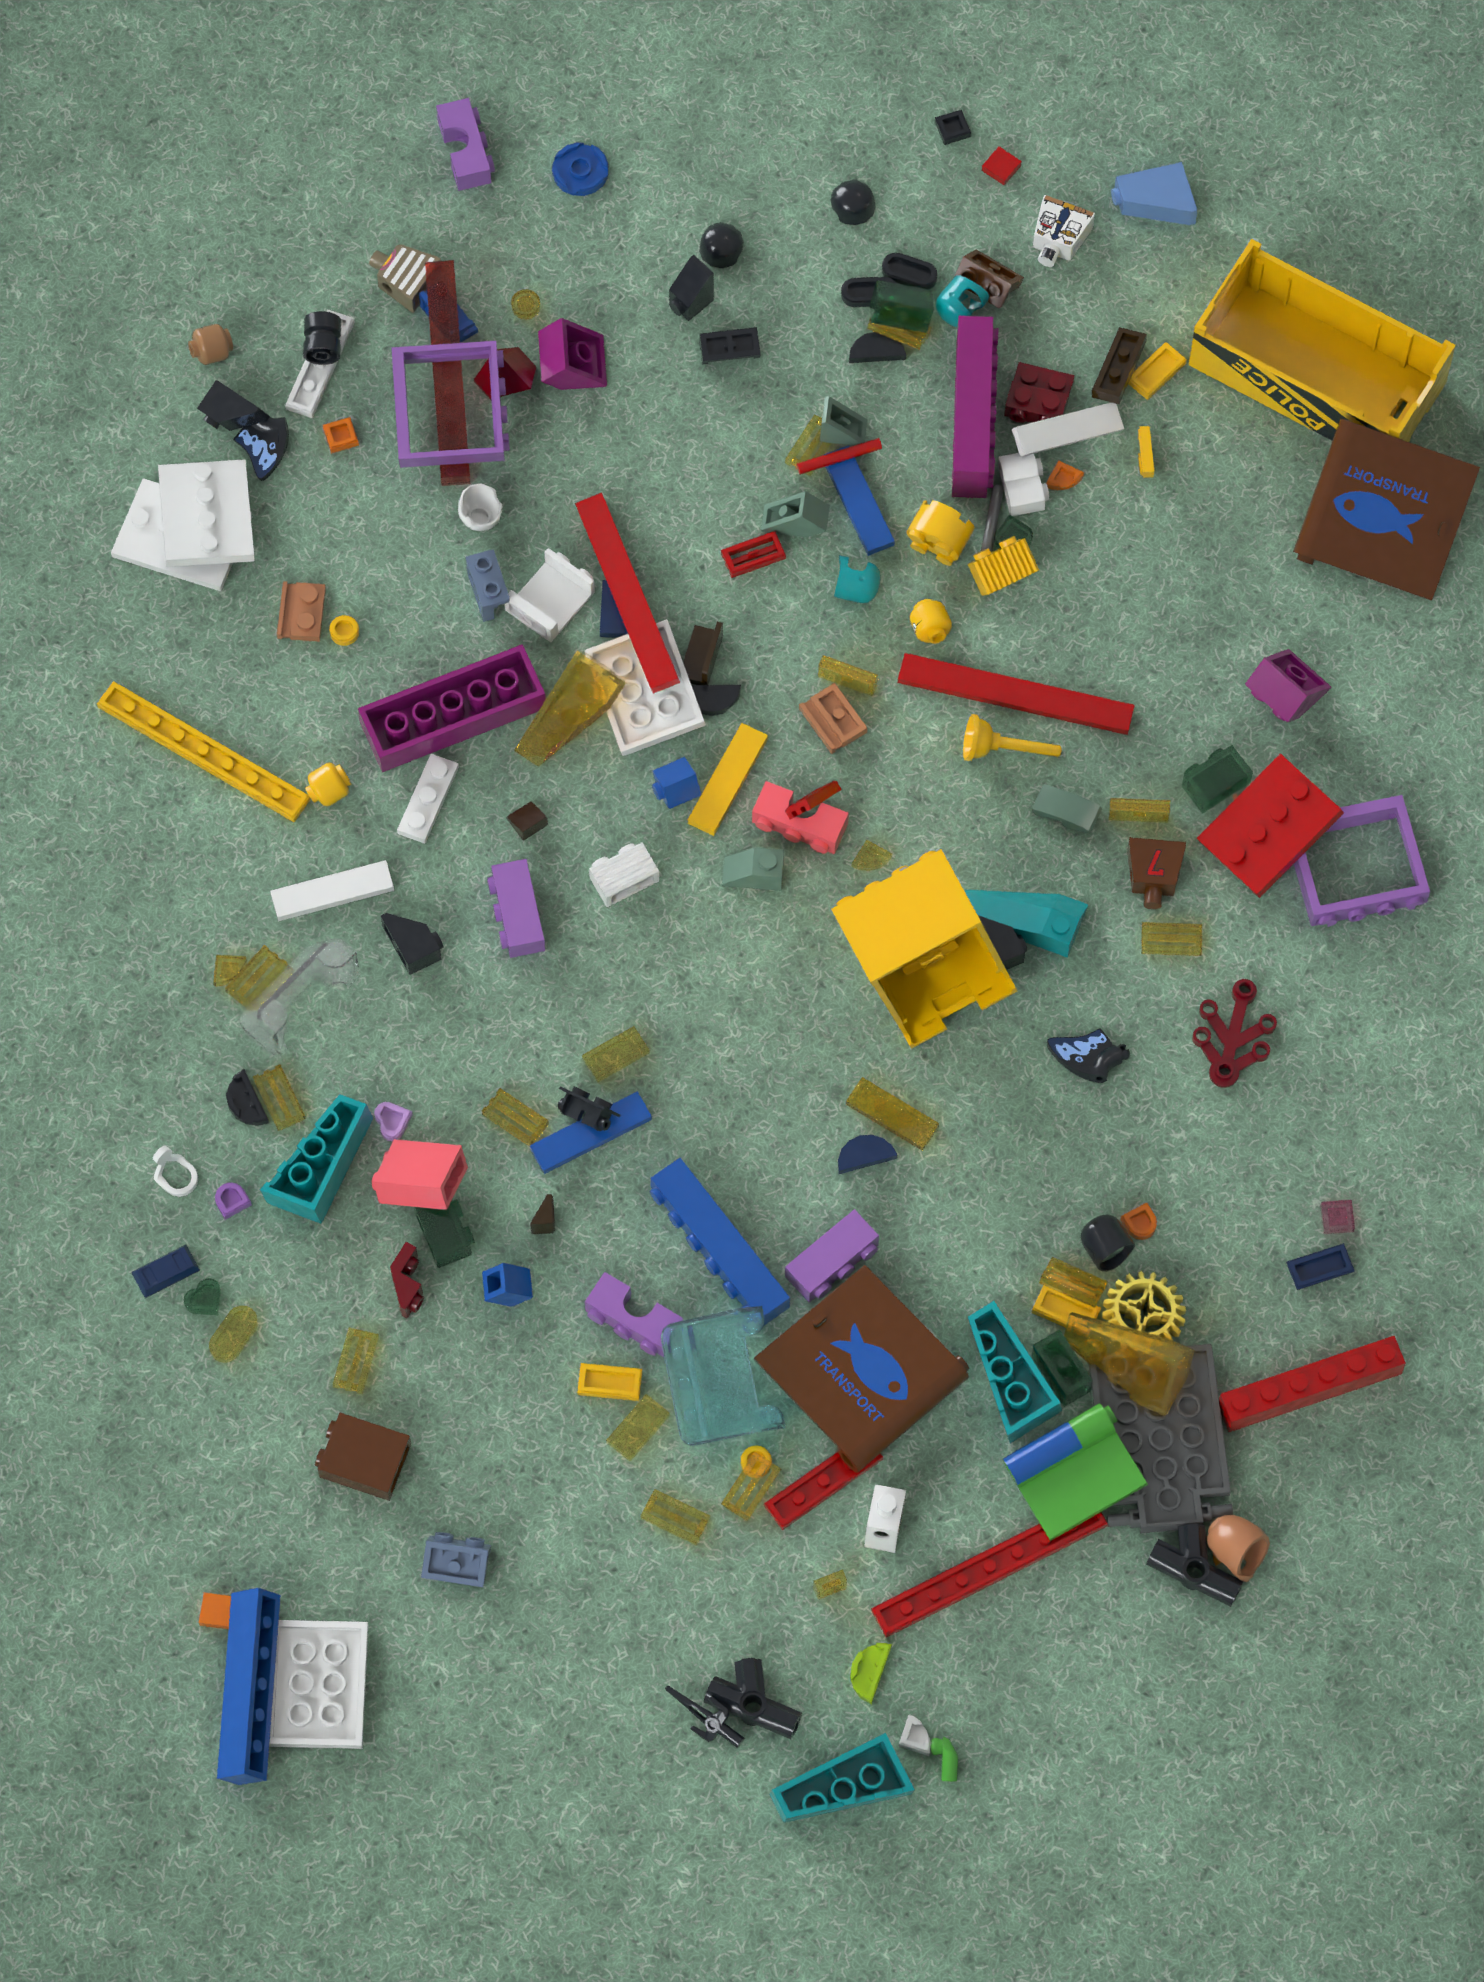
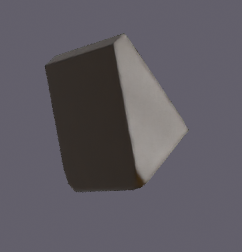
(527, 820)
(544, 1219)

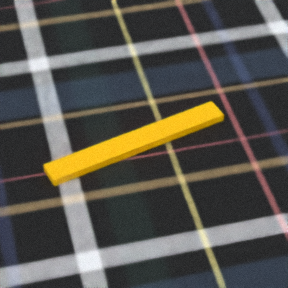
(203, 751)

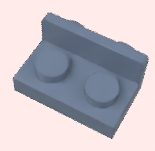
(486, 582)
(456, 1559)

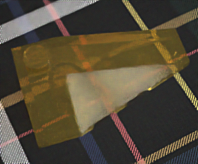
(576, 701)
(1140, 1362)

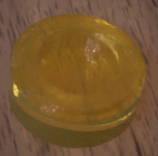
(525, 304)

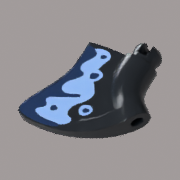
(265, 444)
(1088, 1055)

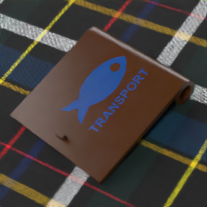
(1383, 509)
(863, 1369)

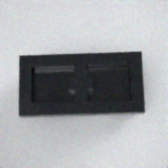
(729, 345)

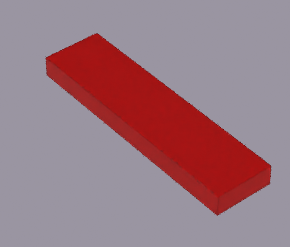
(813, 1489)

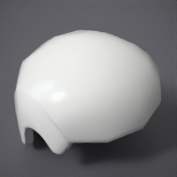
(479, 507)

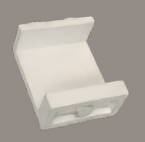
(551, 596)

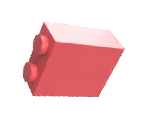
(420, 1174)

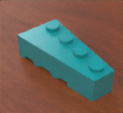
(318, 1166)
(1015, 1380)
(848, 1781)

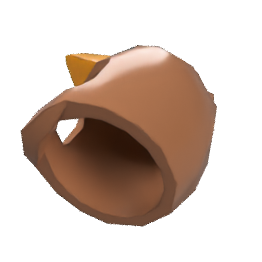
(1237, 1539)

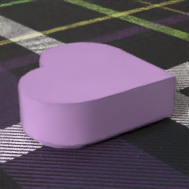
(392, 1120)

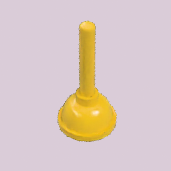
(981, 739)

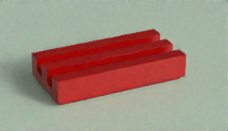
(755, 564)
(813, 799)

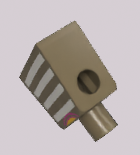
(402, 274)

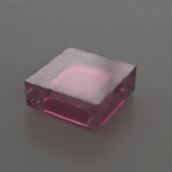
(1337, 1216)

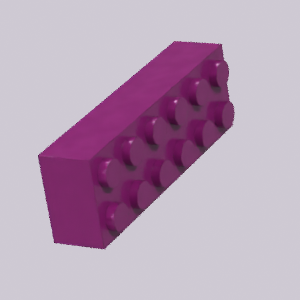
(974, 407)
(452, 708)

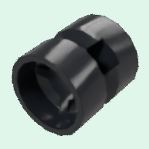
(322, 338)

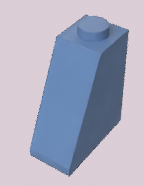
(1156, 195)

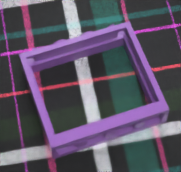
(443, 353)
(1380, 903)

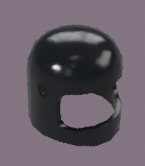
(1103, 1237)

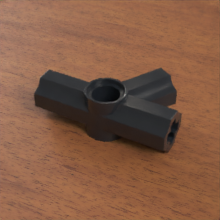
(1193, 1553)
(751, 1689)

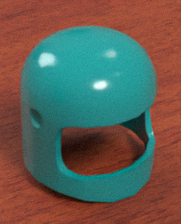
(949, 301)
(855, 584)

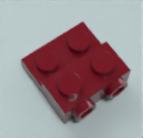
(1037, 394)

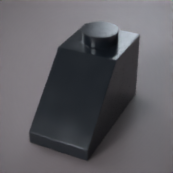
(692, 289)
(229, 409)
(412, 942)
(1006, 942)

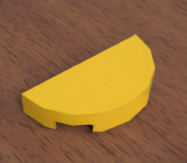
(1145, 456)

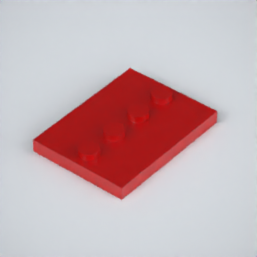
(1270, 825)

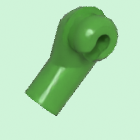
(949, 1758)

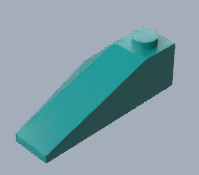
(1040, 918)

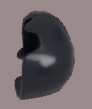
(853, 202)
(721, 245)

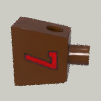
(1154, 868)

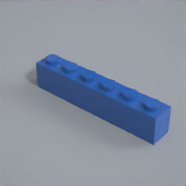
(718, 1240)
(248, 1686)

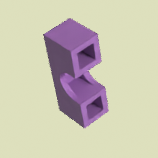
(459, 123)
(607, 1305)

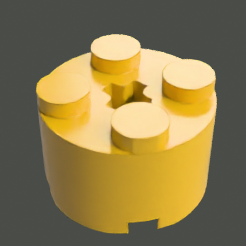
(939, 531)

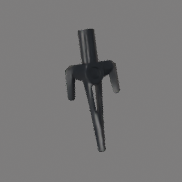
(714, 1723)

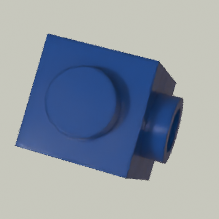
(676, 783)
(507, 1284)

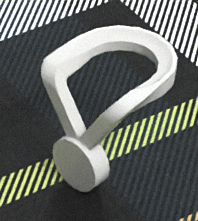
(165, 1154)

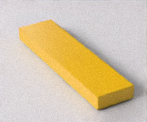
(727, 779)

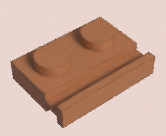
(301, 611)
(833, 718)

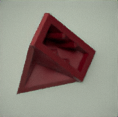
(517, 371)

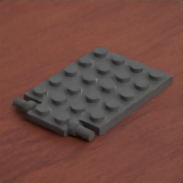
(1176, 1452)

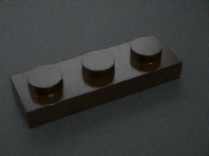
(1119, 365)

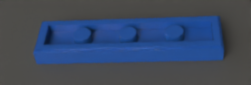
(860, 505)
(580, 1138)

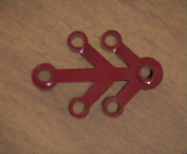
(1232, 1038)

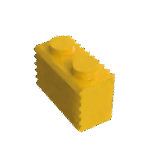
(1002, 566)

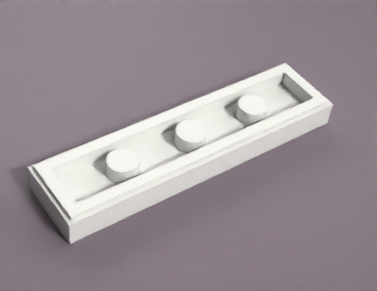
(314, 378)
(1067, 429)
(332, 890)

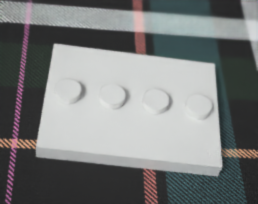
(206, 513)
(143, 541)
(638, 714)
(319, 1684)

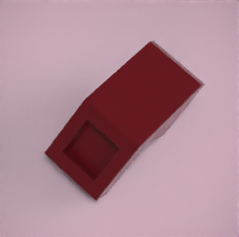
(407, 1290)

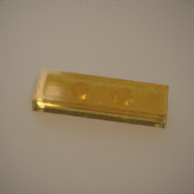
(892, 1114)

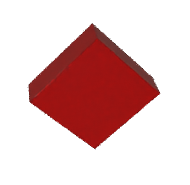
(1001, 165)

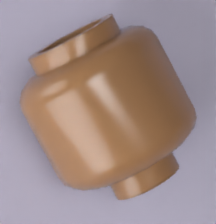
(210, 344)

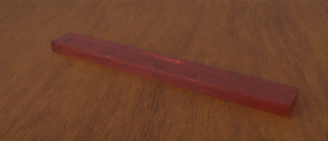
(447, 374)

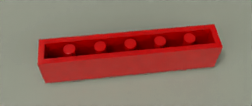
(1311, 1383)

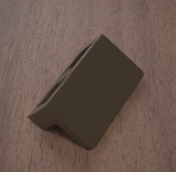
(703, 653)

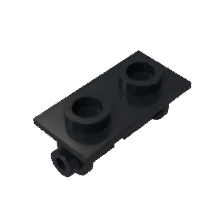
(577, 1102)

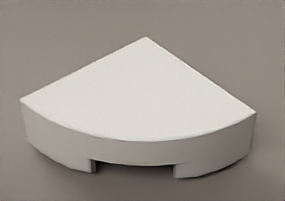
(915, 1736)

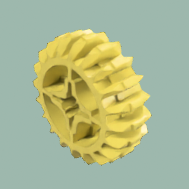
(1155, 1315)

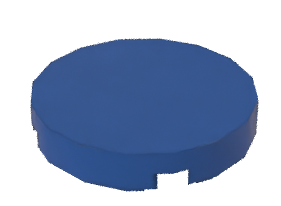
(577, 177)

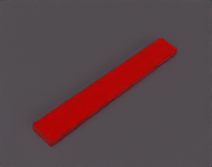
(627, 593)
(1016, 693)
(976, 1575)

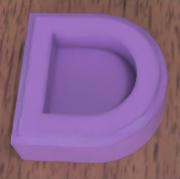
(231, 1199)

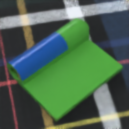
(1075, 1471)

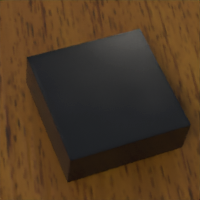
(952, 127)

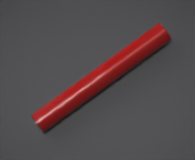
(839, 456)

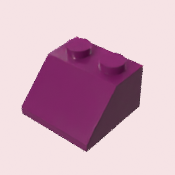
(571, 356)
(1286, 685)

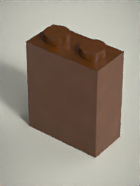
(363, 1456)

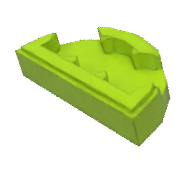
(868, 1669)

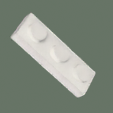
(428, 798)

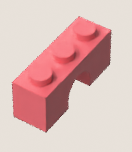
(820, 831)

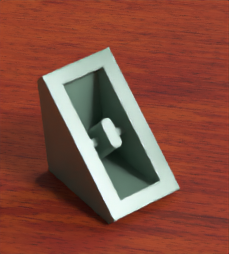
(841, 424)

